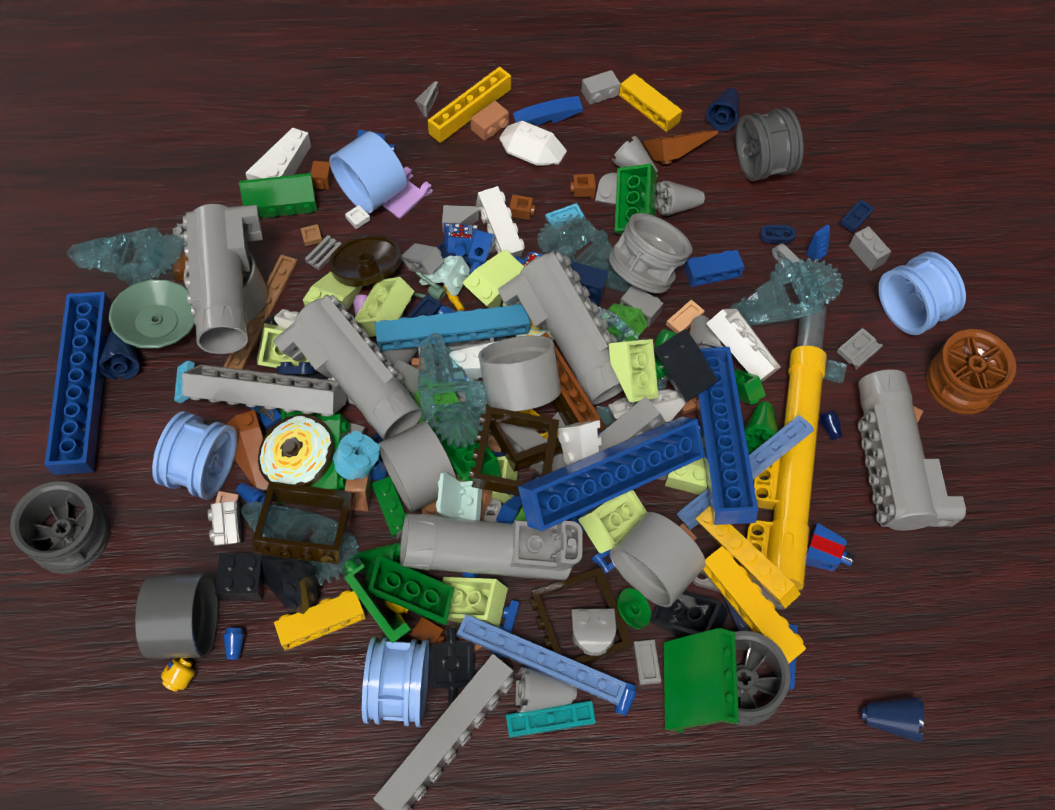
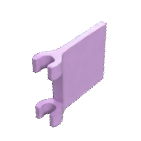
(408, 198)

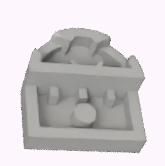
(607, 189)
(593, 630)

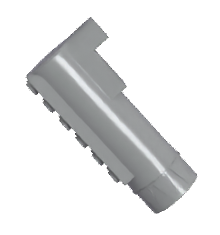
(215, 265)
(562, 306)
(343, 351)
(904, 484)
(490, 547)

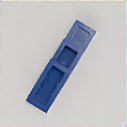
(550, 110)

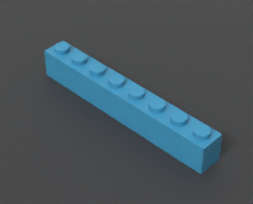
(452, 327)

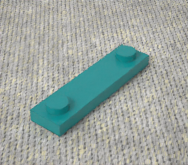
(550, 719)

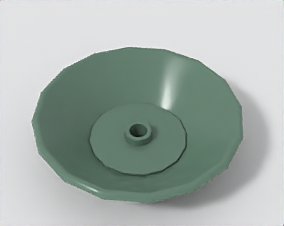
(142, 304)

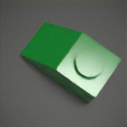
(749, 387)

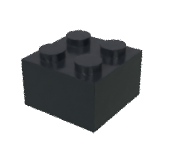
(239, 577)

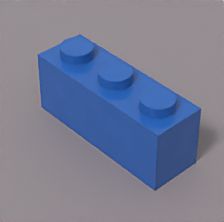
(714, 268)

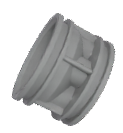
(650, 253)

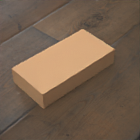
(684, 316)

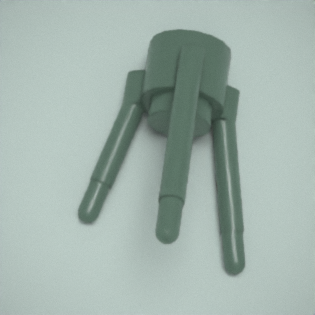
(435, 290)

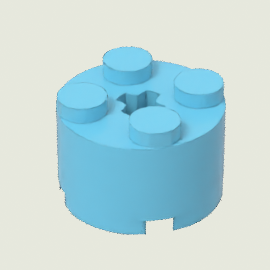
(355, 456)

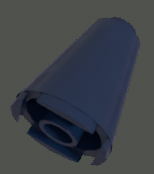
(724, 110)
(118, 359)
(897, 716)

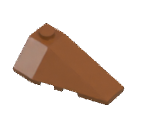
(674, 147)
(248, 444)

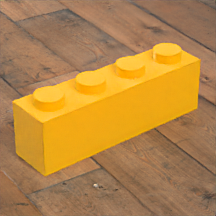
(650, 102)
(319, 620)

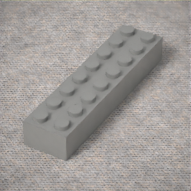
(263, 389)
(446, 736)

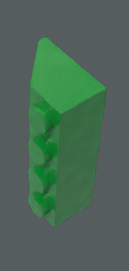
(634, 193)
(280, 195)
(462, 458)
(408, 589)

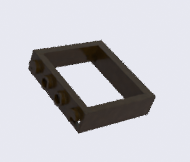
(535, 454)
(506, 485)
(302, 496)
(598, 575)

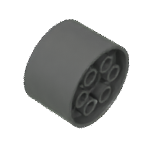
(176, 616)

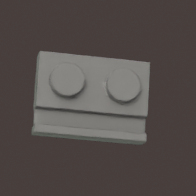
(859, 348)

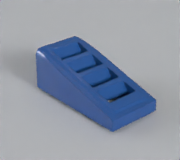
(819, 245)
(509, 510)

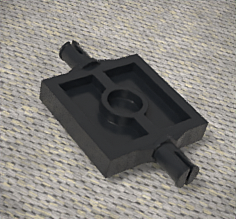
(451, 664)

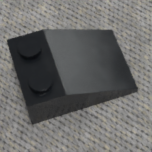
(684, 365)
(291, 582)
(690, 615)

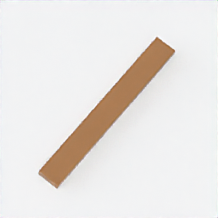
(276, 286)

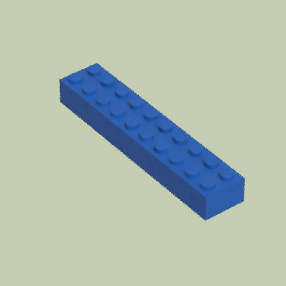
(78, 385)
(725, 444)
(610, 473)

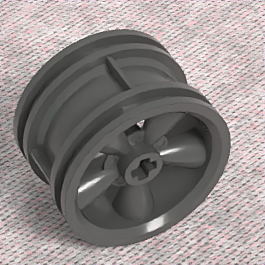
(769, 143)
(72, 546)
(760, 649)

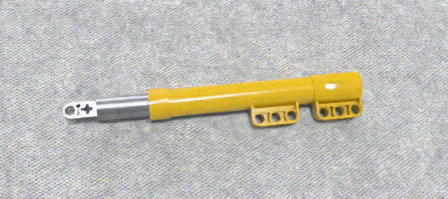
(791, 476)

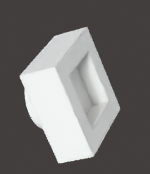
(357, 217)

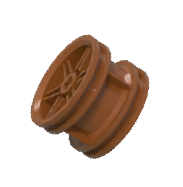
(980, 367)

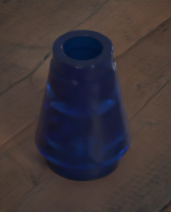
(831, 424)

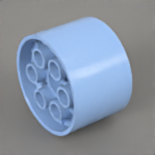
(368, 171)

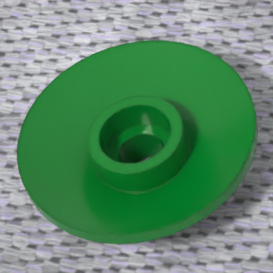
(634, 608)

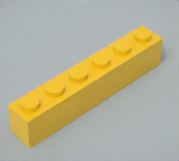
(469, 104)
(750, 559)
(750, 603)

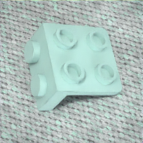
(451, 273)
(458, 498)

